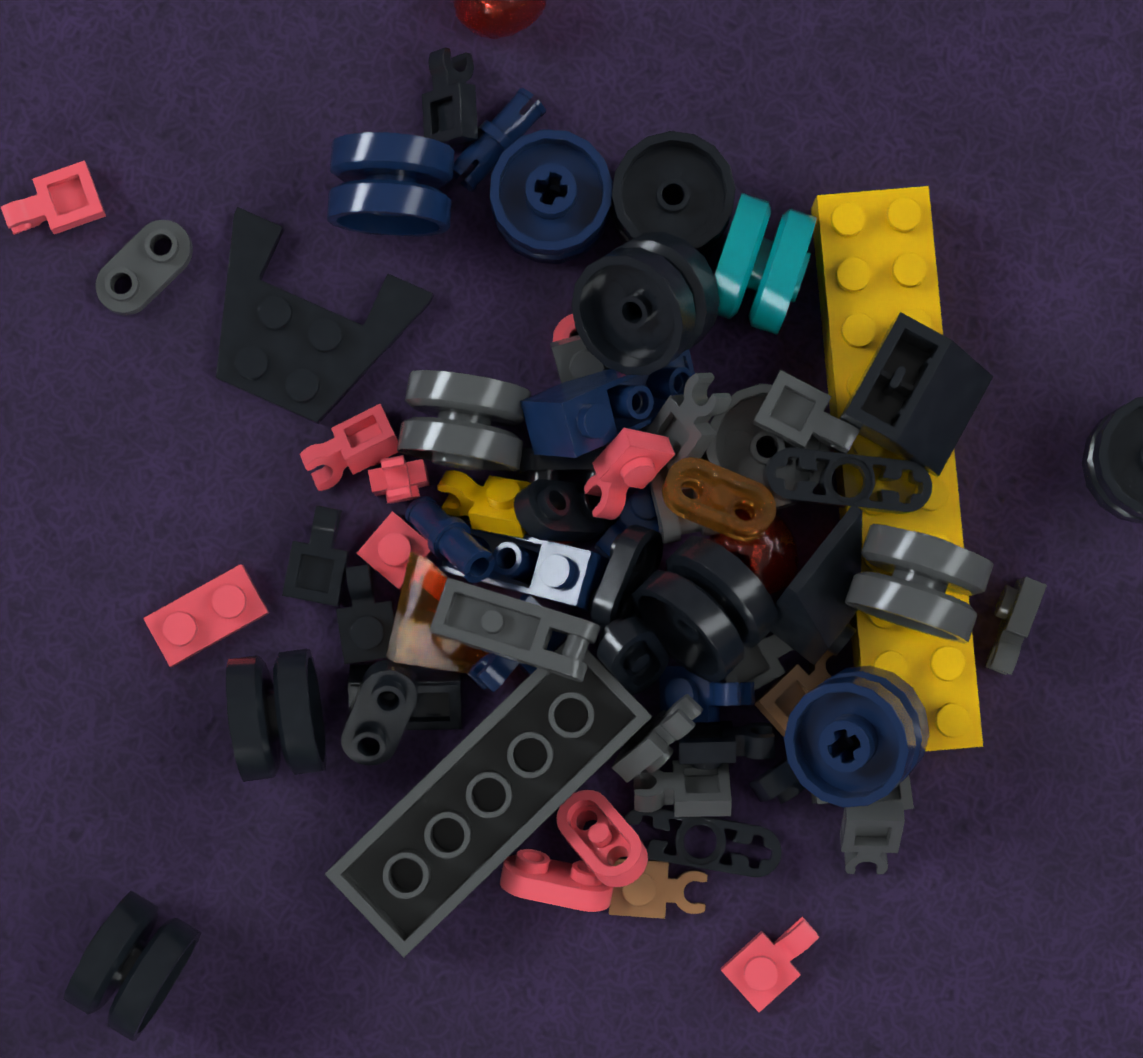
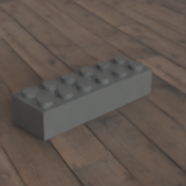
(485, 800)

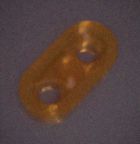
(719, 495)

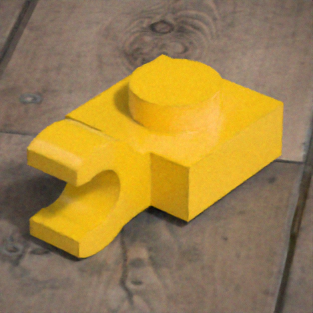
(487, 506)

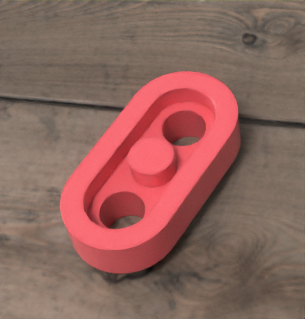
(603, 841)
(554, 882)

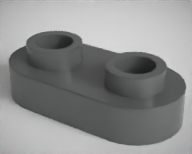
(147, 270)

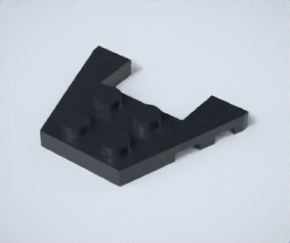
(291, 347)

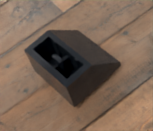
(917, 394)

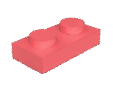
(206, 615)

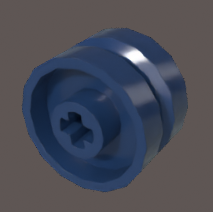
(544, 165)
(390, 184)
(856, 736)

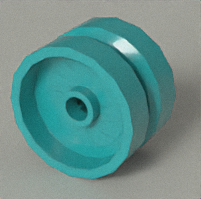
(763, 264)

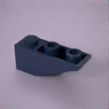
(596, 407)
(539, 568)

